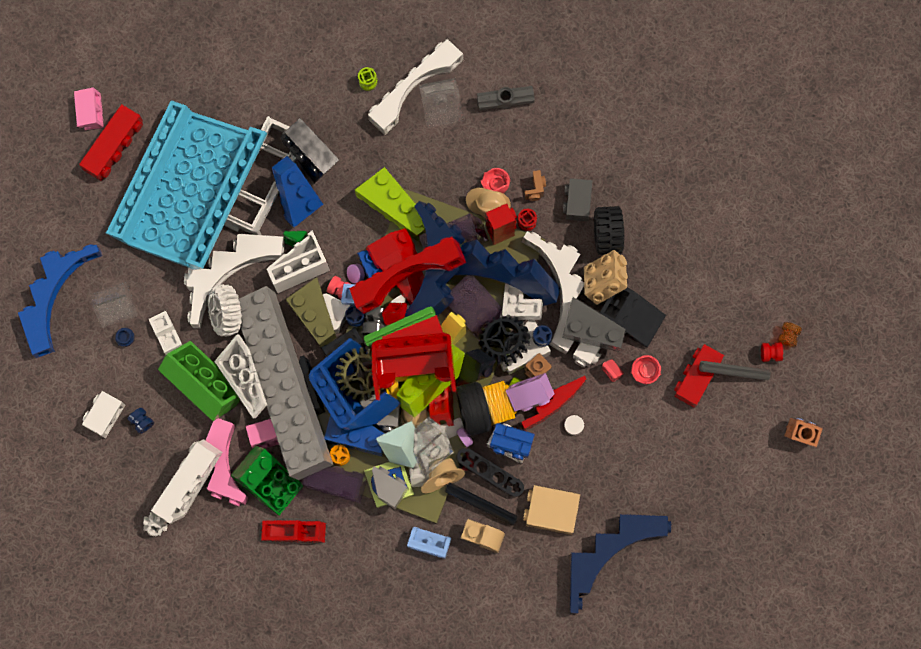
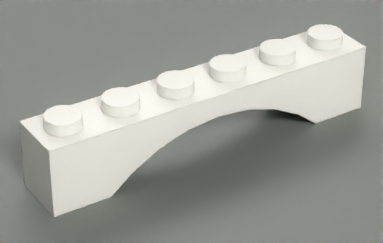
(442, 60)

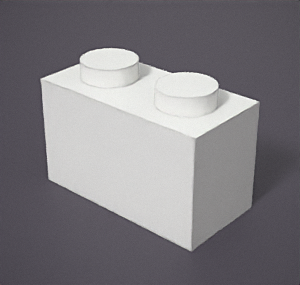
(103, 414)

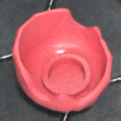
(496, 180)
(646, 369)

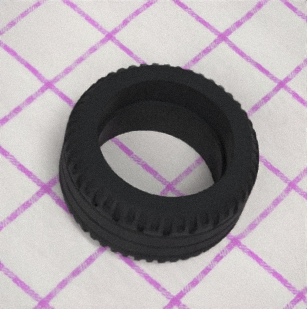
(473, 408)

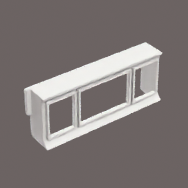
(254, 229)

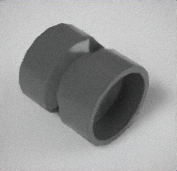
(374, 321)

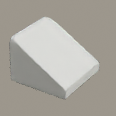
(416, 477)

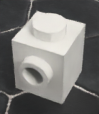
(586, 355)

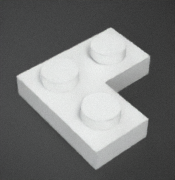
(516, 305)

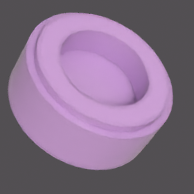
(355, 273)
(466, 439)

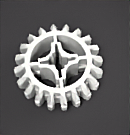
(224, 310)

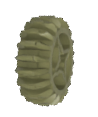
(358, 364)

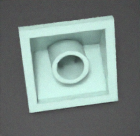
(399, 445)

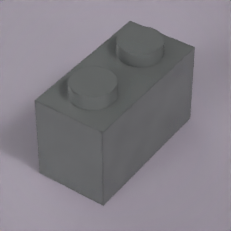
(579, 199)

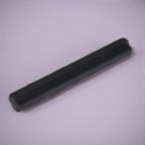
(481, 503)

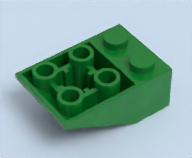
(267, 480)

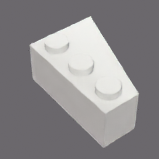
(298, 265)

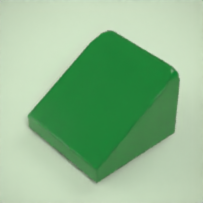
(294, 237)

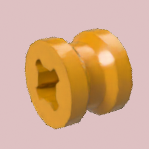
(340, 451)

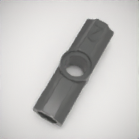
(517, 96)

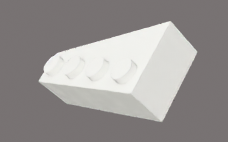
(187, 482)

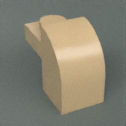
(483, 535)

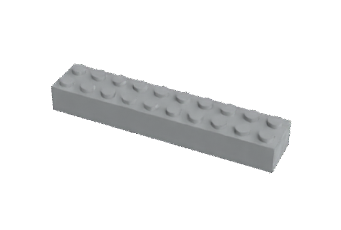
(283, 385)

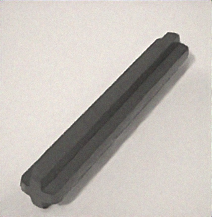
(734, 370)

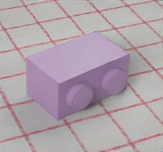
(530, 392)

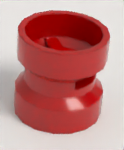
(527, 224)
(772, 352)

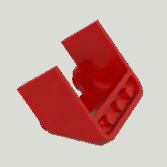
(412, 357)

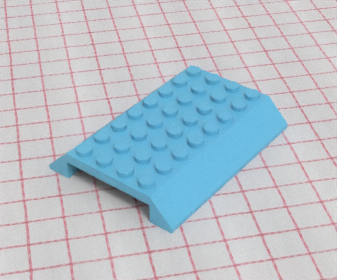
(185, 186)

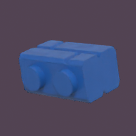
(511, 441)

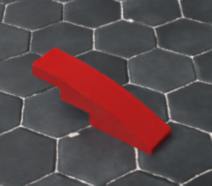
(558, 400)

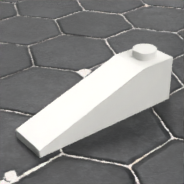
(241, 374)

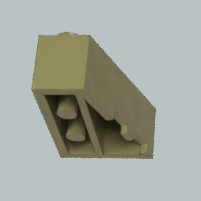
(312, 312)

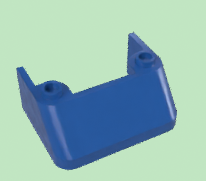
(343, 409)

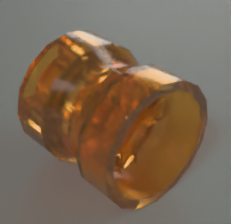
(789, 334)

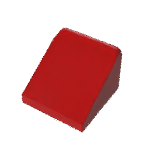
(394, 312)

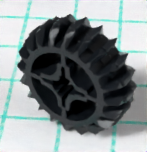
(519, 339)

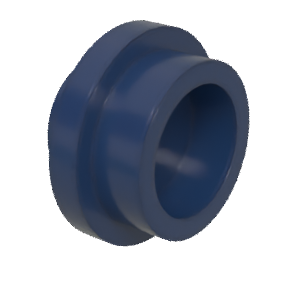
(124, 337)

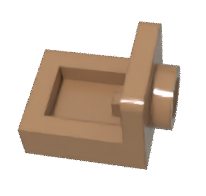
(539, 182)
(537, 366)

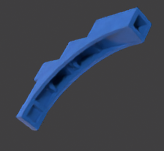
(44, 291)

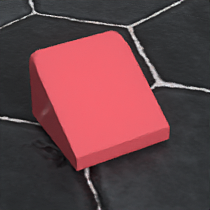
(612, 370)

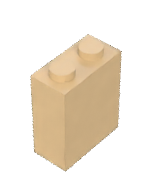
(552, 510)

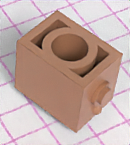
(803, 432)

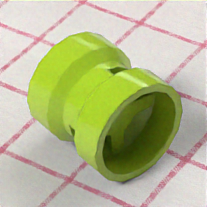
(367, 83)

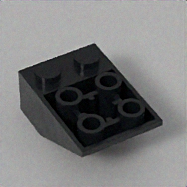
(635, 315)

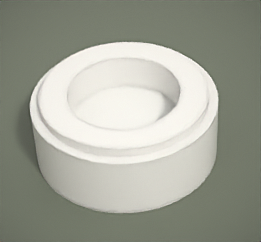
(574, 425)

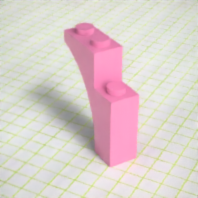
(221, 481)

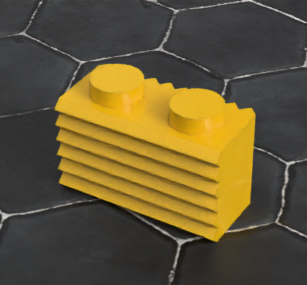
(498, 403)

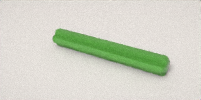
(403, 323)

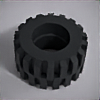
(608, 230)

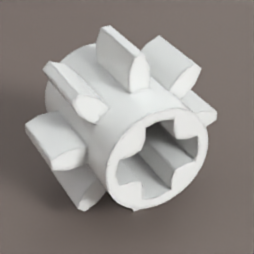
(154, 524)

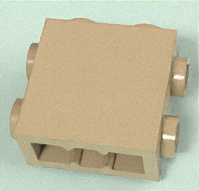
(605, 277)

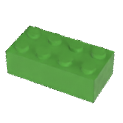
(199, 380)

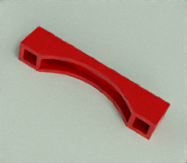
(372, 292)

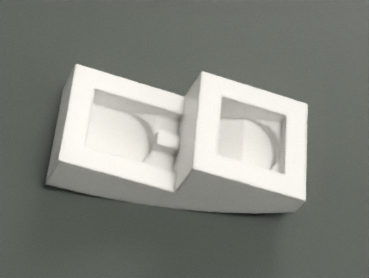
(165, 332)

